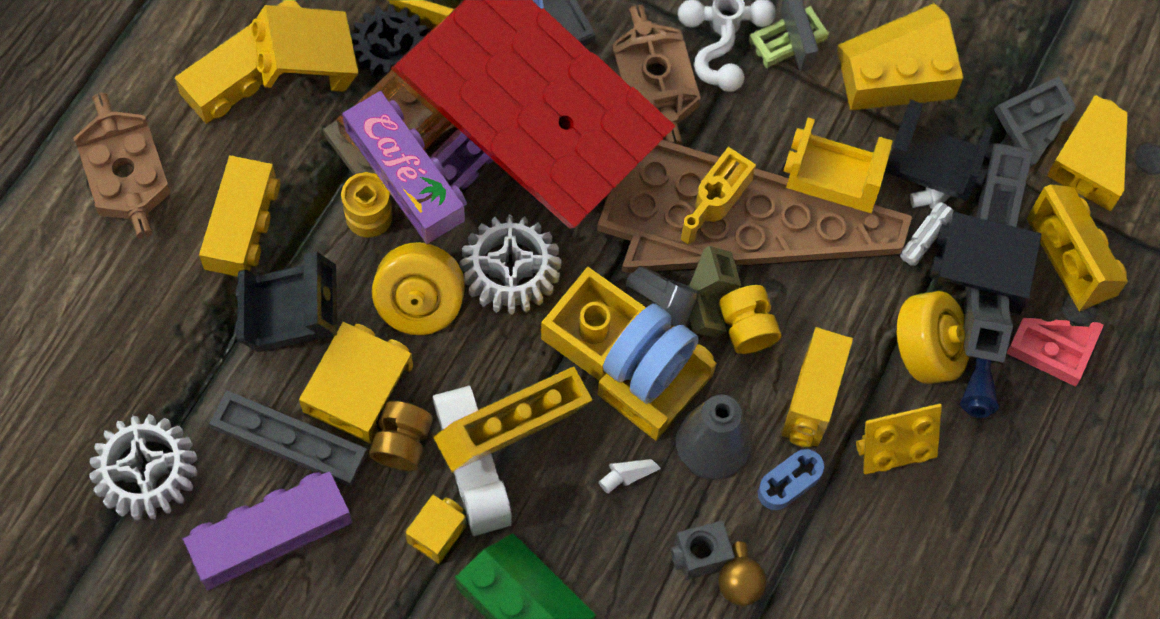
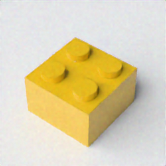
(589, 321)

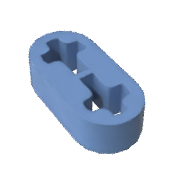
(795, 486)

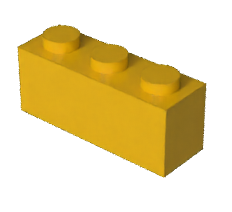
(239, 216)

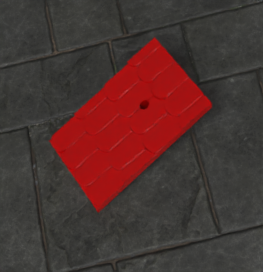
(535, 102)

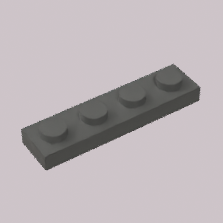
(288, 438)

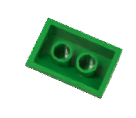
(516, 584)

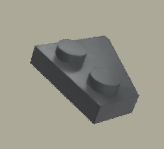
(1036, 116)

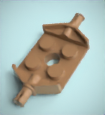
(646, 44)
(115, 141)

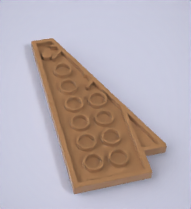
(760, 227)

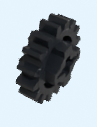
(373, 48)

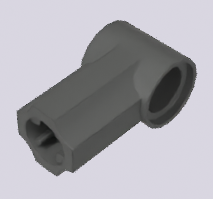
(670, 295)

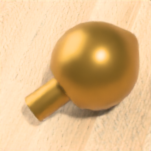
(742, 579)

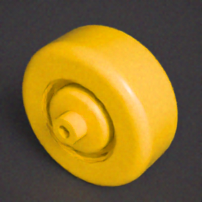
(418, 288)
(932, 337)

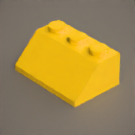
(1076, 247)

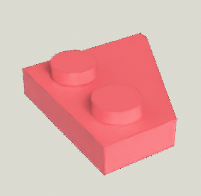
(1055, 346)

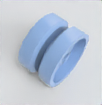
(650, 353)

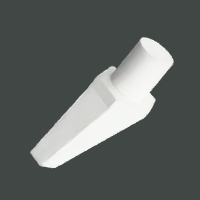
(928, 197)
(627, 473)

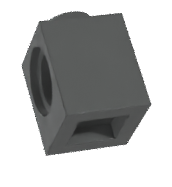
(709, 535)

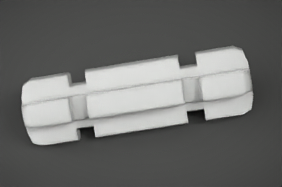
(926, 234)

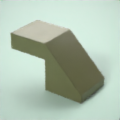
(713, 278)

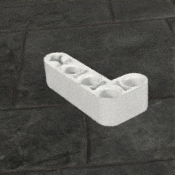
(478, 482)

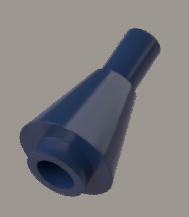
(980, 395)

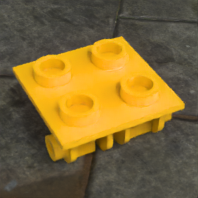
(900, 439)

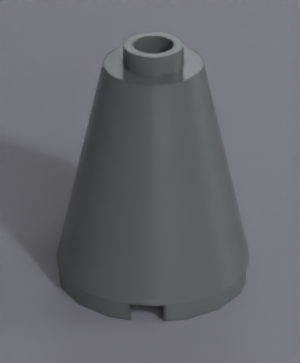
(714, 438)

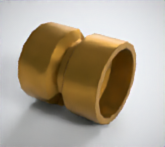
(400, 440)

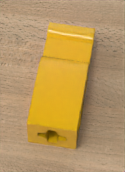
(725, 184)

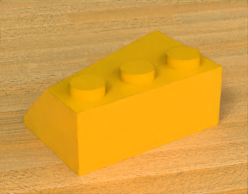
(902, 62)

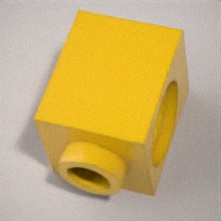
(436, 528)

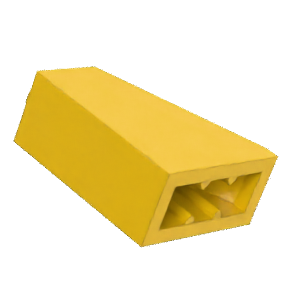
(1095, 154)

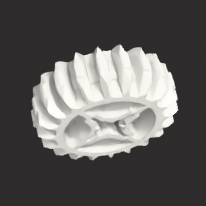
(510, 234)
(111, 469)

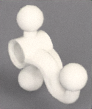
(692, 13)

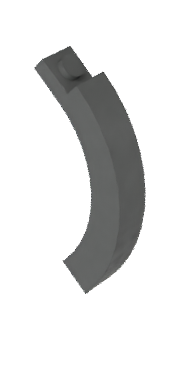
(985, 313)

